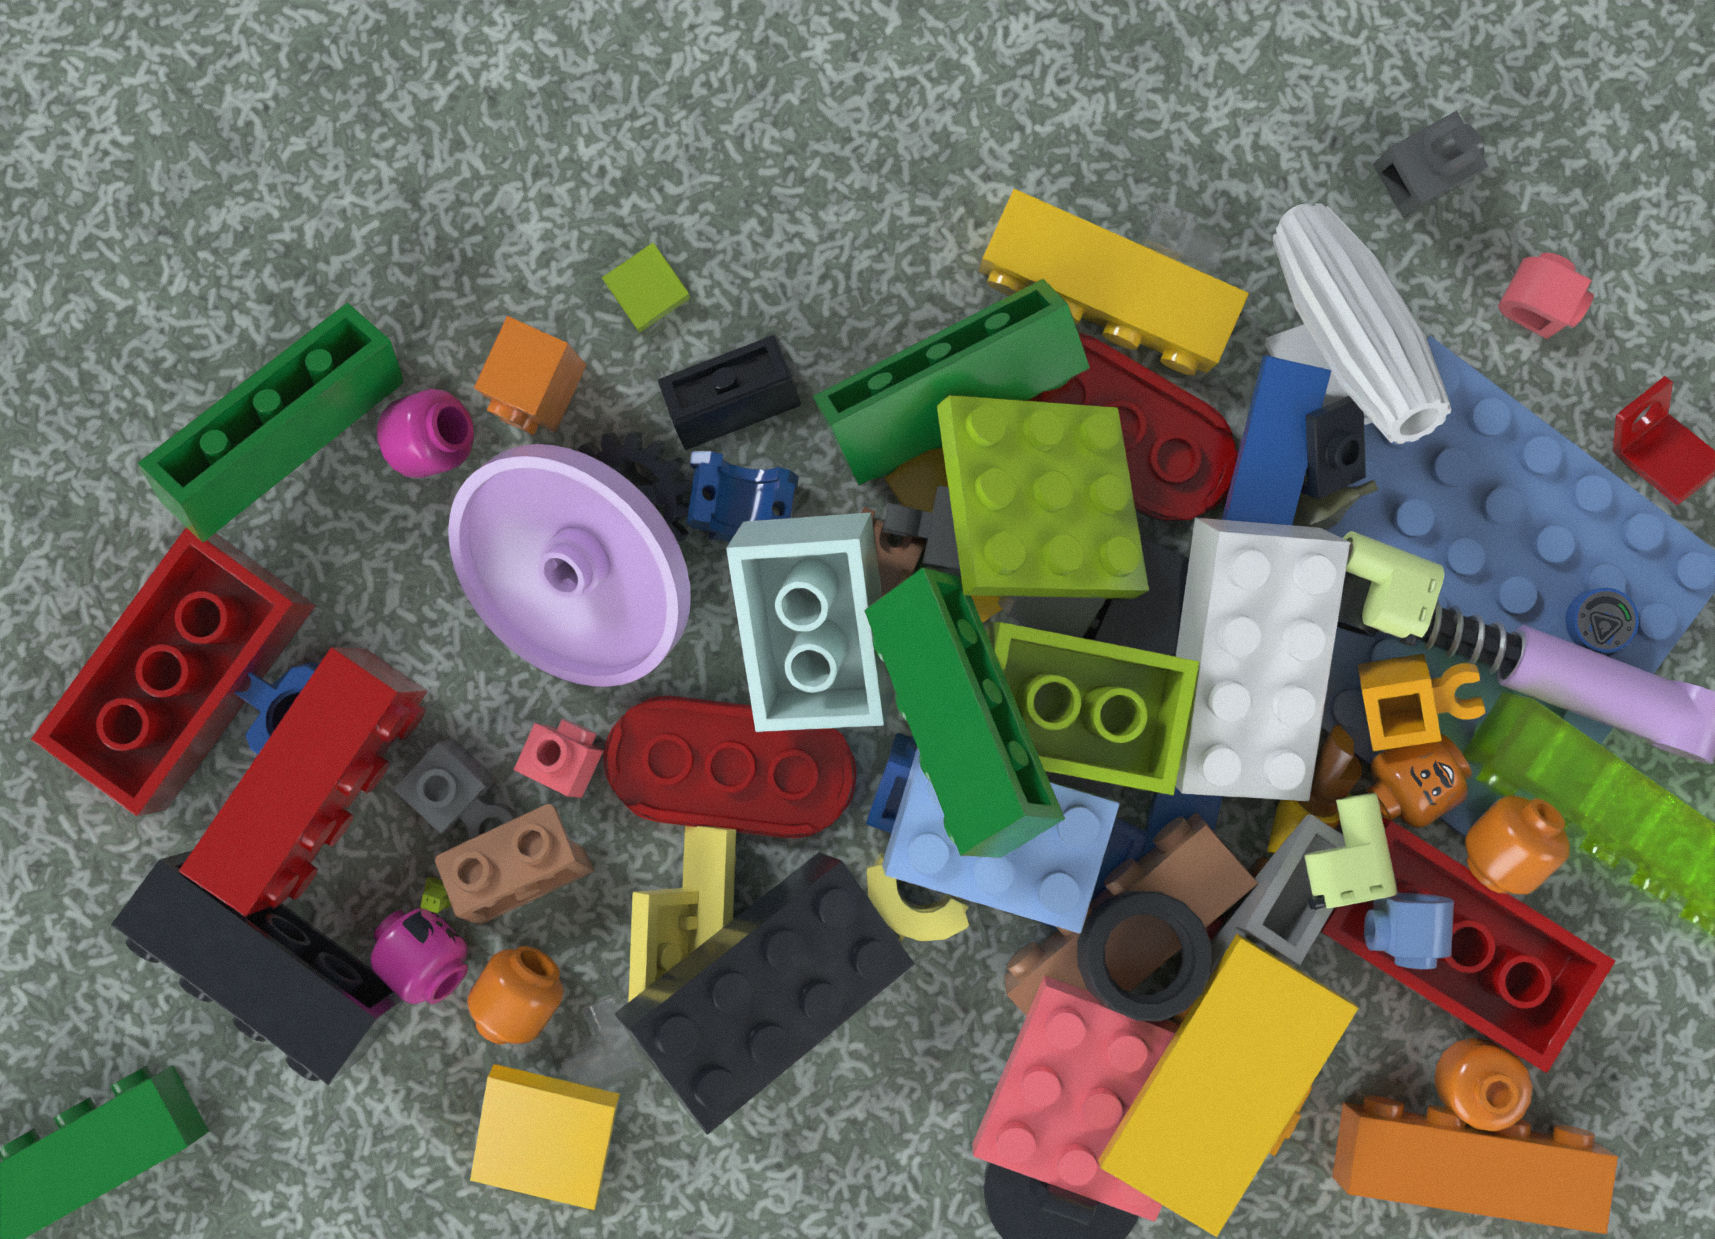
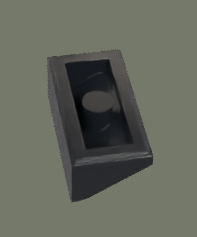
(729, 392)

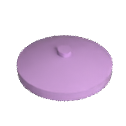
(569, 565)

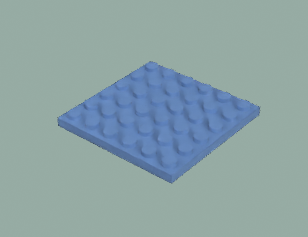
(1519, 534)

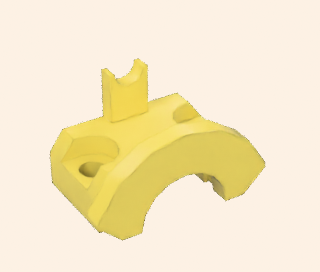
(912, 920)

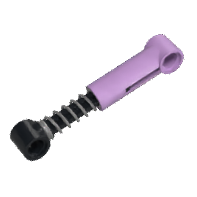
(1661, 710)

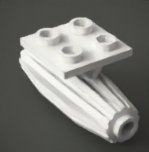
(1356, 326)

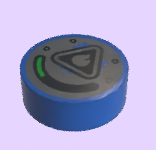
(1602, 620)

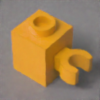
(1405, 701)

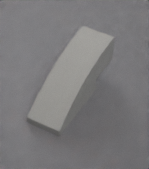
(1277, 908)

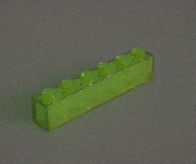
(1603, 802)

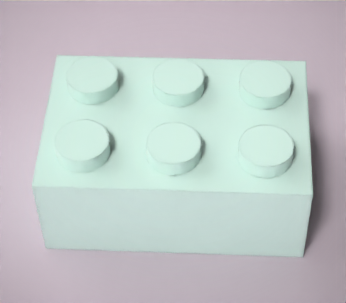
(805, 624)

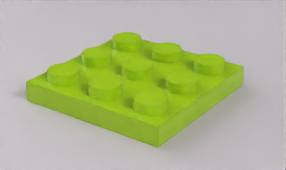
(1041, 499)

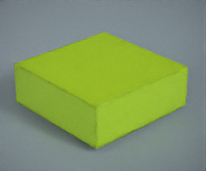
(646, 287)

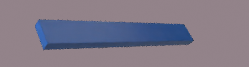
(1261, 491)

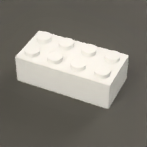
(1264, 630)

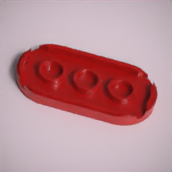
(1167, 445)
(716, 771)

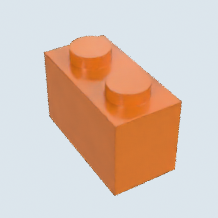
(529, 377)

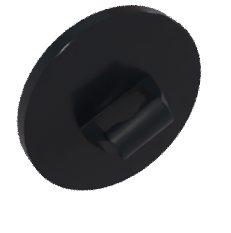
(1037, 1210)

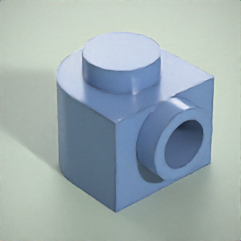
(1411, 928)

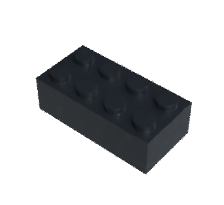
(264, 969)
(765, 990)

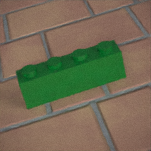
(998, 353)
(273, 422)
(962, 716)
(95, 1150)

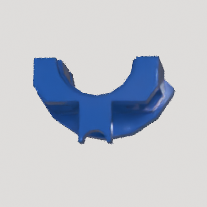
(736, 495)
(273, 701)

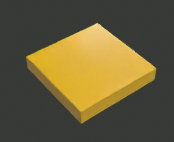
(544, 1136)

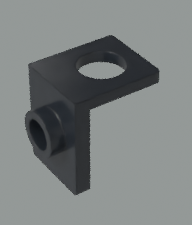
(1334, 448)

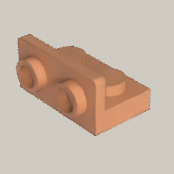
(511, 865)

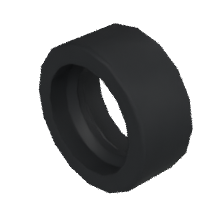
(1195, 955)

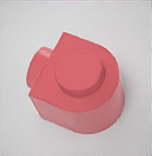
(1546, 295)
(560, 757)

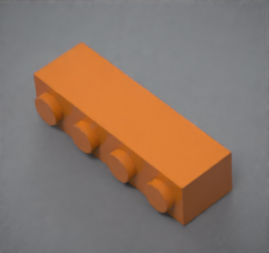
(1455, 1167)

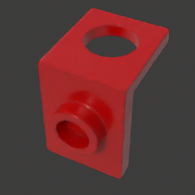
(1661, 446)

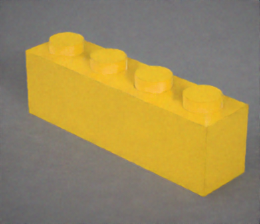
(1114, 283)

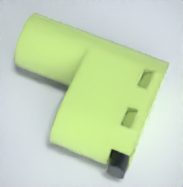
(1401, 587)
(1360, 868)

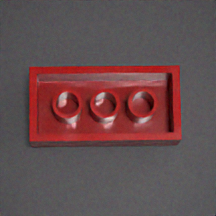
(170, 671)
(306, 781)
(1508, 964)

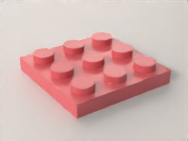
(1068, 1093)

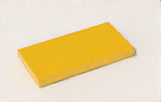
(1227, 1085)

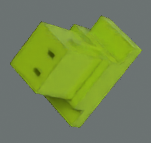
(435, 896)

